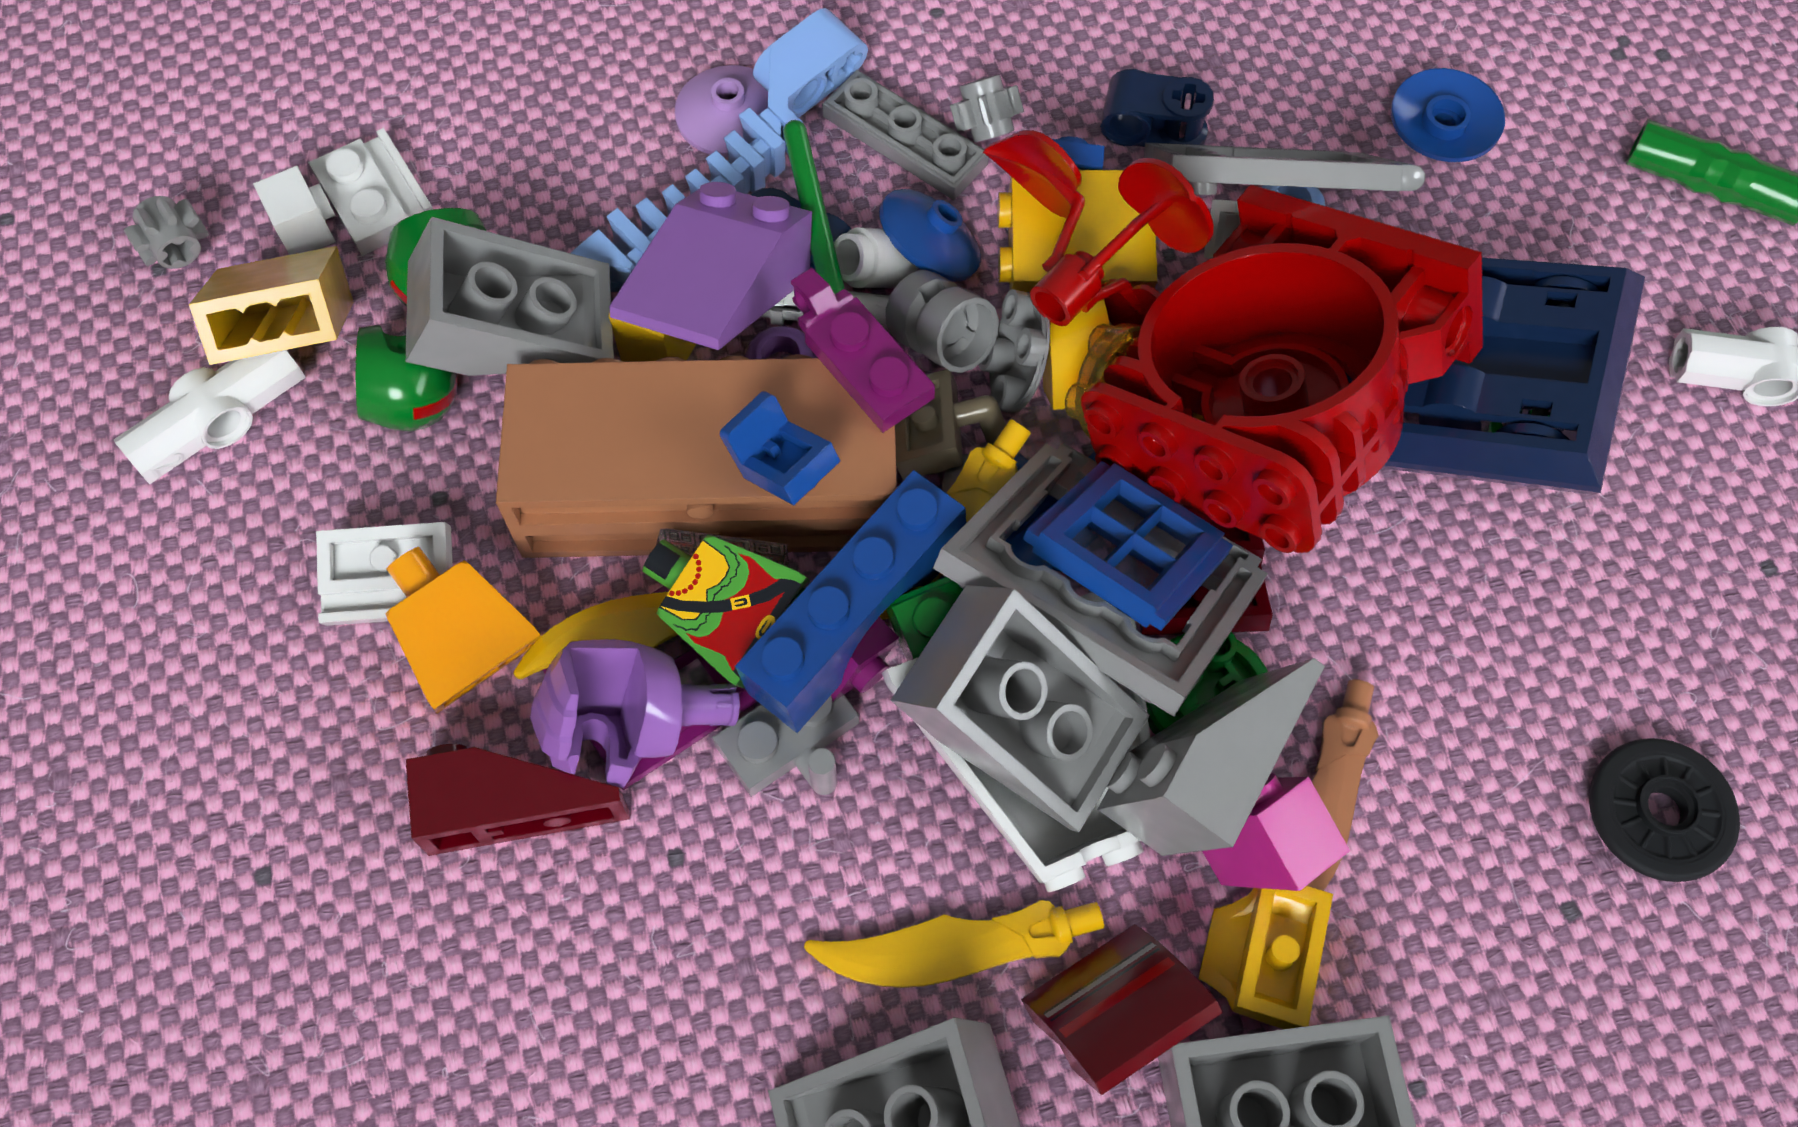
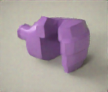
(624, 700)

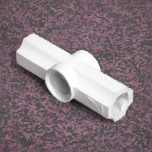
(1758, 363)
(207, 411)

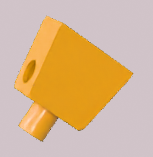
(453, 627)

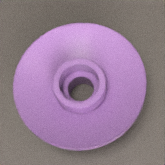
(712, 104)

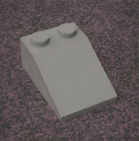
(501, 302)
(1021, 703)
(1205, 771)
(923, 1080)

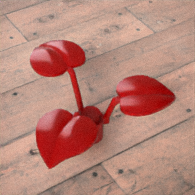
(1147, 185)

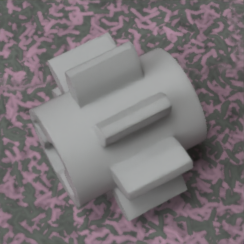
(987, 108)
(166, 232)

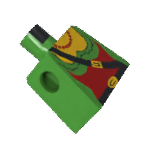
(721, 598)

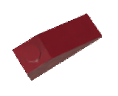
(486, 798)

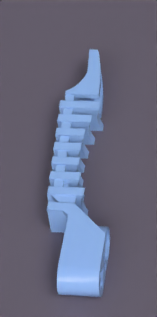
(797, 74)

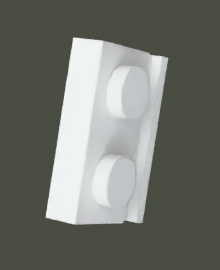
(369, 189)
(355, 562)

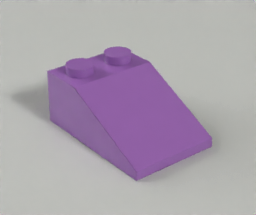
(716, 265)

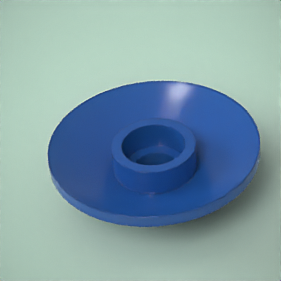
(1447, 115)
(930, 234)

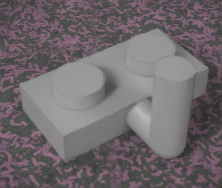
(765, 748)

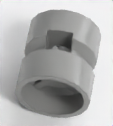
(942, 321)

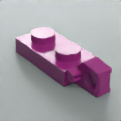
(860, 352)

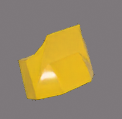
(1268, 953)

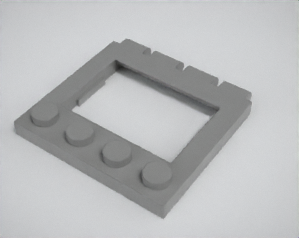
(1210, 165)
(1146, 665)

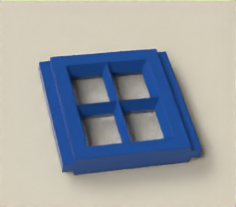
(1129, 544)

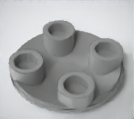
(1018, 352)

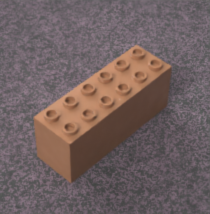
(628, 448)

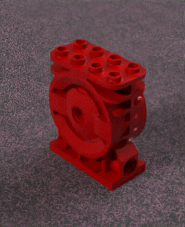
(1264, 356)

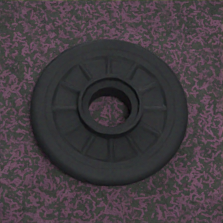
(1705, 801)

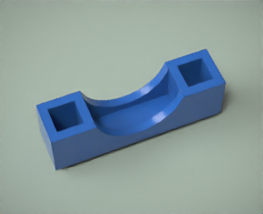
(811, 643)

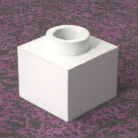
(296, 210)

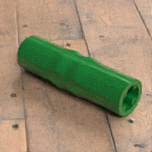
(1717, 171)

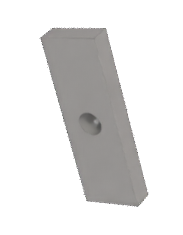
(905, 134)

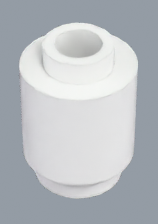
(870, 259)

